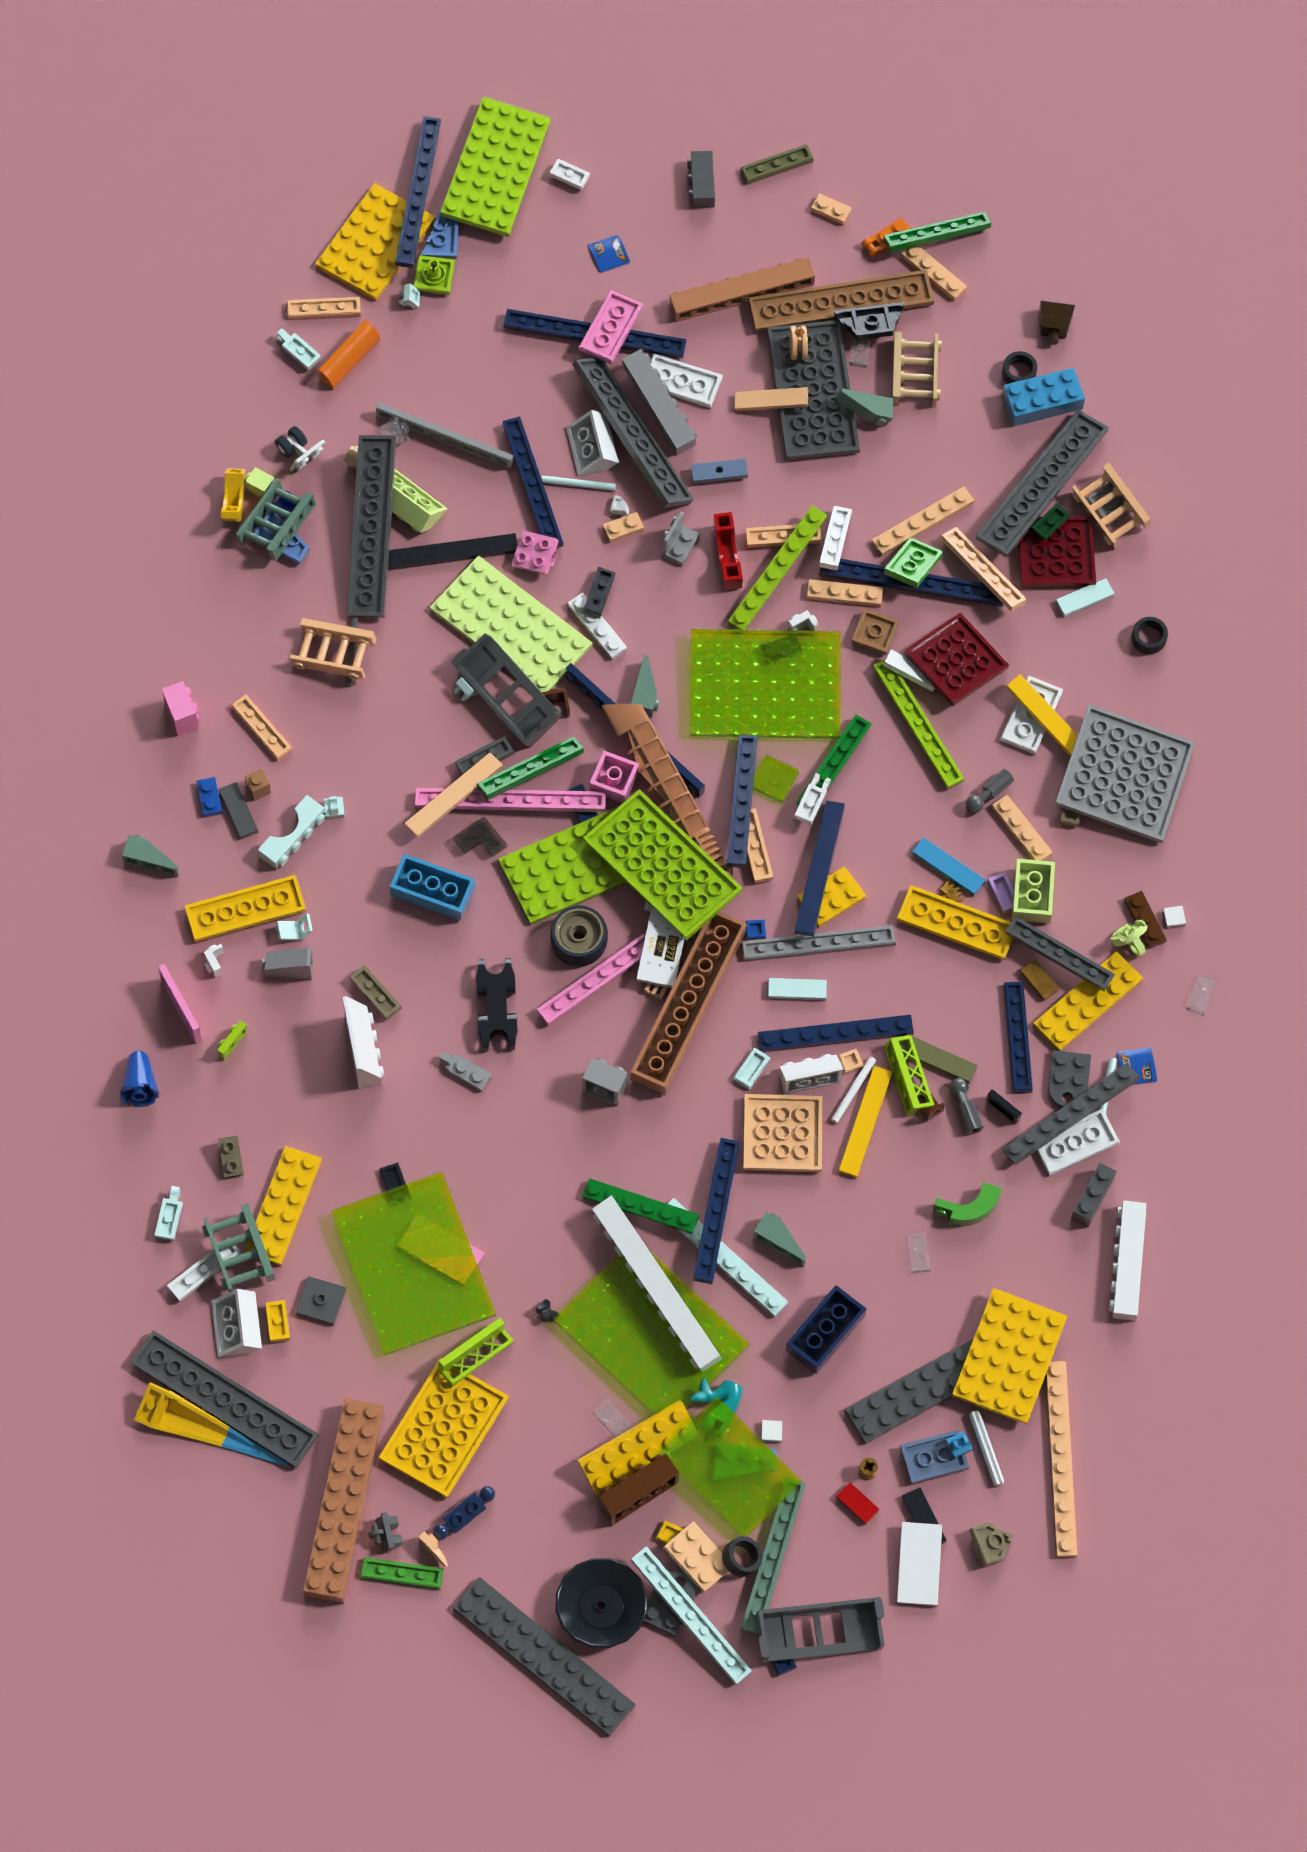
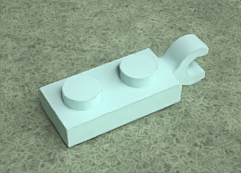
(298, 349)
(169, 1216)

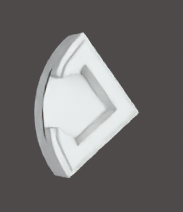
(619, 506)

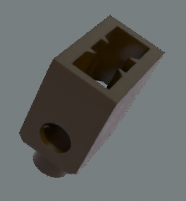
(1055, 320)

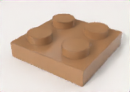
(875, 631)

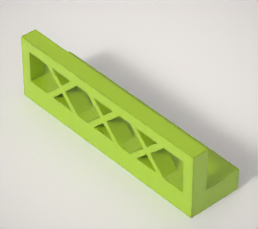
(902, 1074)
(473, 1345)

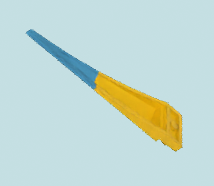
(173, 1414)

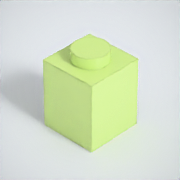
(258, 482)

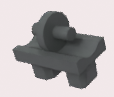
(383, 1534)

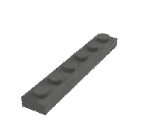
(1059, 953)

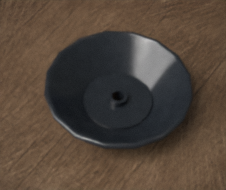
(605, 1583)

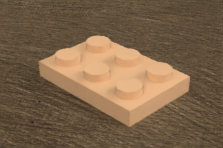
(697, 1557)

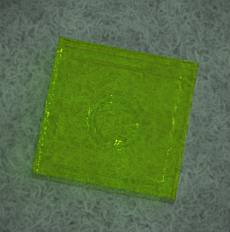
(774, 778)

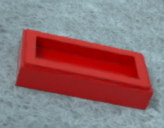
(857, 1503)

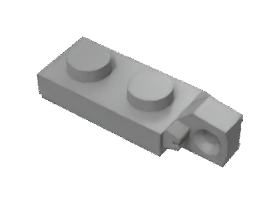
(465, 1070)

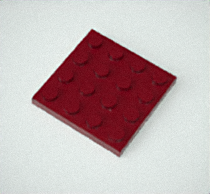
(1063, 559)
(956, 659)

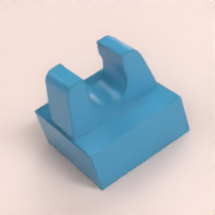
(959, 1445)

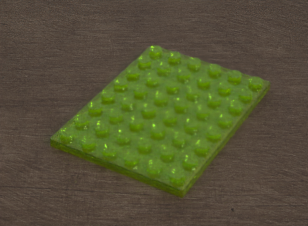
(765, 683)
(413, 1263)
(634, 1344)

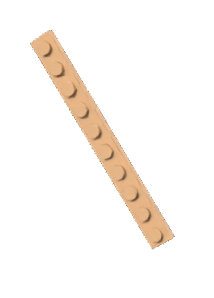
(1061, 1460)

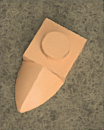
(430, 1544)

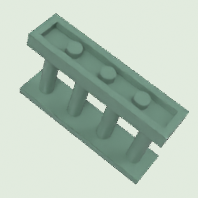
(287, 530)
(257, 1252)

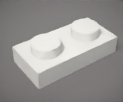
(569, 174)

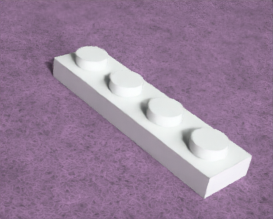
(835, 538)
(598, 628)
(200, 1273)

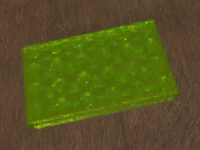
(731, 1467)

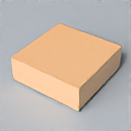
(850, 1061)

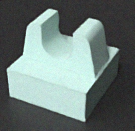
(410, 296)
(467, 688)
(334, 807)

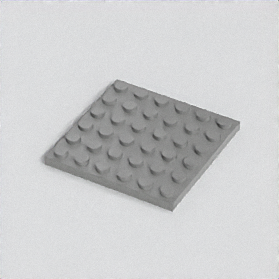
(1125, 773)

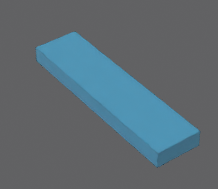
(948, 866)

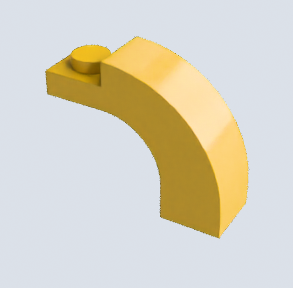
(233, 495)

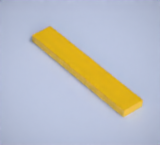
(1043, 713)
(865, 1121)

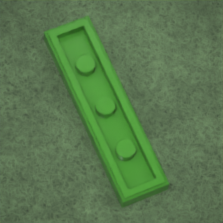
(402, 1573)

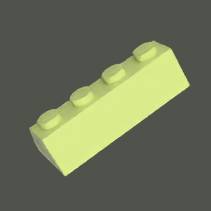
(414, 504)

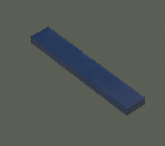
(1018, 1037)

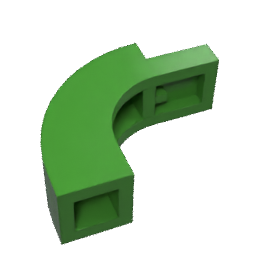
(973, 1212)

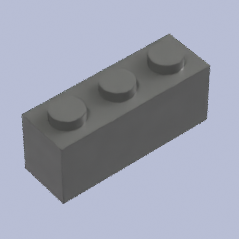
(701, 179)
(1093, 1194)

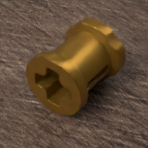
(869, 1462)

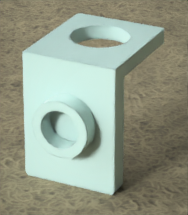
(294, 929)

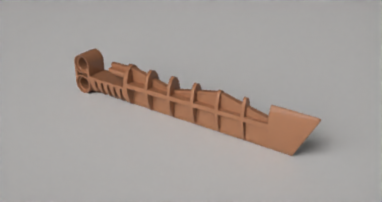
(663, 775)

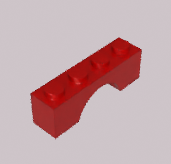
(727, 552)

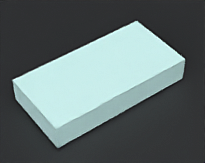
(751, 1068)

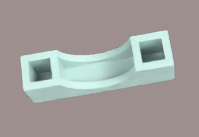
(278, 849)

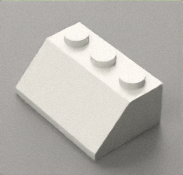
(592, 443)
(810, 1073)
(236, 1323)

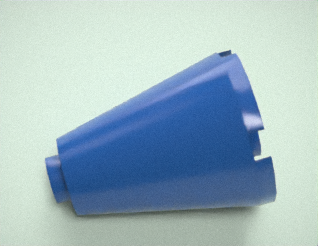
(139, 1081)

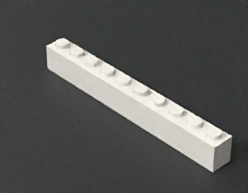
(657, 1284)

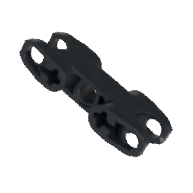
(497, 1020)

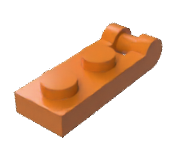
(878, 238)

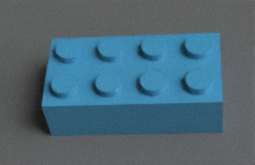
(1043, 397)
(432, 887)

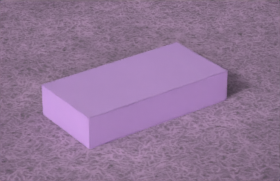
(1002, 891)

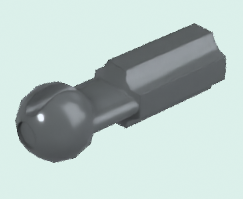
(993, 788)
(966, 1108)

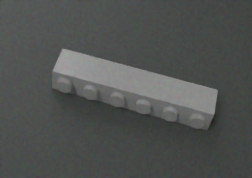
(659, 402)

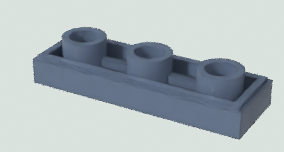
(729, 470)

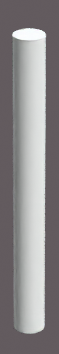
(853, 1090)

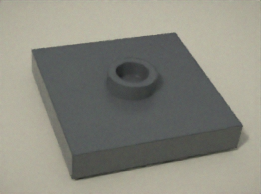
(321, 1300)

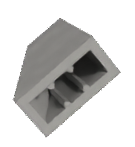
(289, 964)

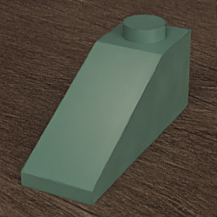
(870, 407)
(645, 689)
(144, 854)
(777, 1236)

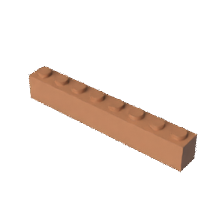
(737, 290)

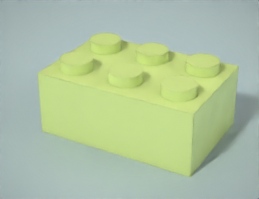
(1033, 890)

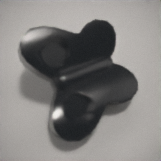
(545, 1311)

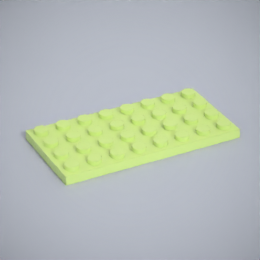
(526, 630)

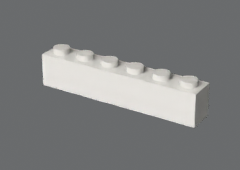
(1129, 1260)

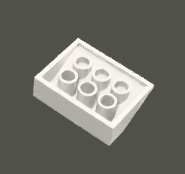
(362, 1043)

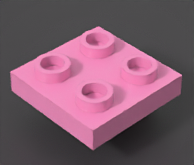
(535, 553)

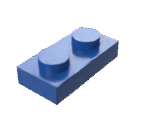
(209, 797)

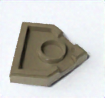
(989, 1543)

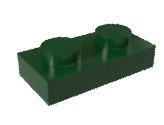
(1050, 522)

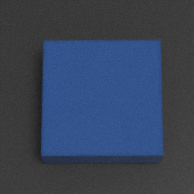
(755, 929)

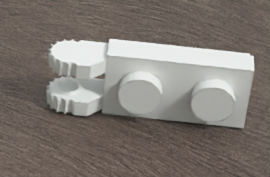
(811, 801)

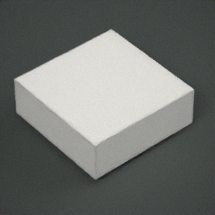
(1174, 916)
(771, 1431)

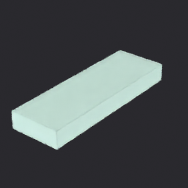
(1085, 597)
(797, 989)

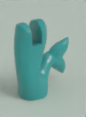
(728, 1392)

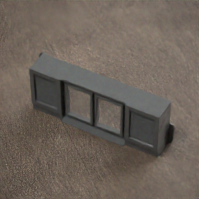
(481, 664)
(859, 1621)

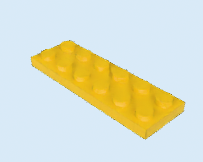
(245, 908)
(955, 922)
(1086, 1004)
(285, 1202)
(633, 1448)

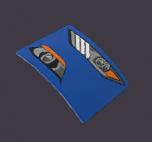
(609, 253)
(1141, 1062)

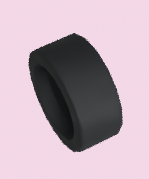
(1018, 356)
(1145, 647)
(752, 1548)

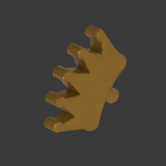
(950, 892)

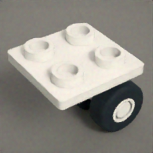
(295, 443)

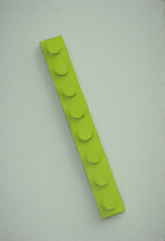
(777, 568)
(919, 725)

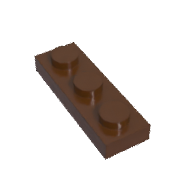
(1141, 910)

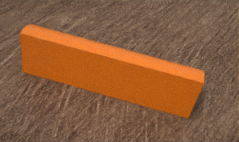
(349, 355)

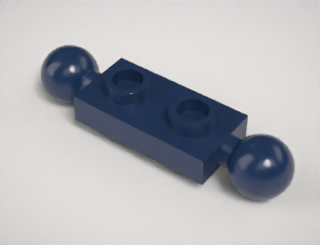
(464, 1512)

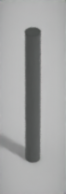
(351, 651)

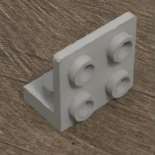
(678, 541)

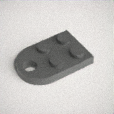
(1068, 1075)
(660, 1614)

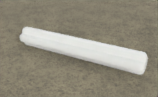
(986, 1448)

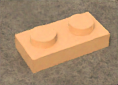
(831, 209)
(623, 527)

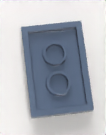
(931, 1458)

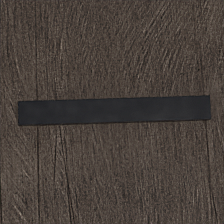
(452, 551)

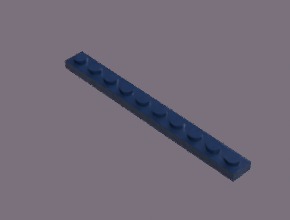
(418, 192)
(577, 330)
(932, 584)
(599, 698)

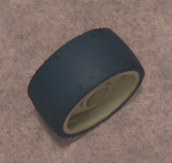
(575, 922)

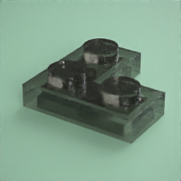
(480, 833)

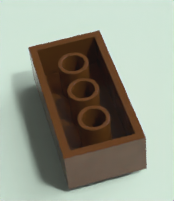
(638, 1489)

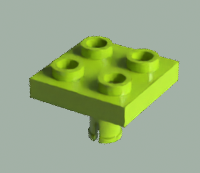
(434, 275)

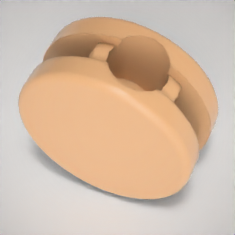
(798, 342)

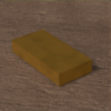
(1039, 980)

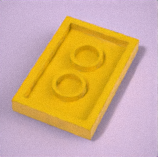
(839, 896)

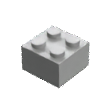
(604, 1081)

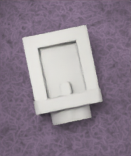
(800, 621)
(211, 962)

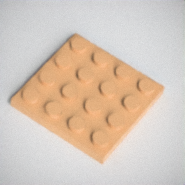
(782, 1133)

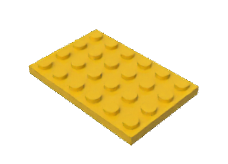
(368, 243)
(1009, 1356)
(443, 1430)

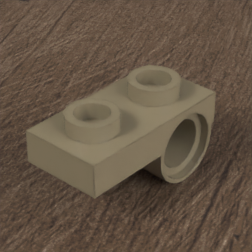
(230, 1156)

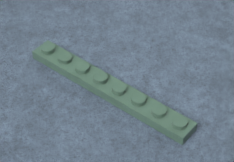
(772, 1558)

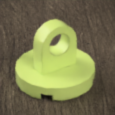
(1130, 935)

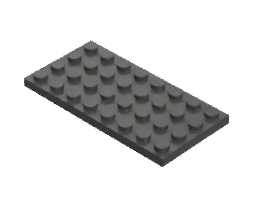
(826, 424)

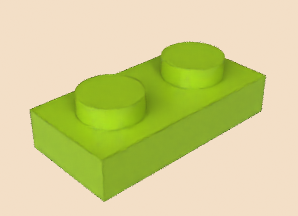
(235, 1035)

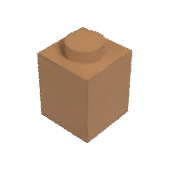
(257, 784)

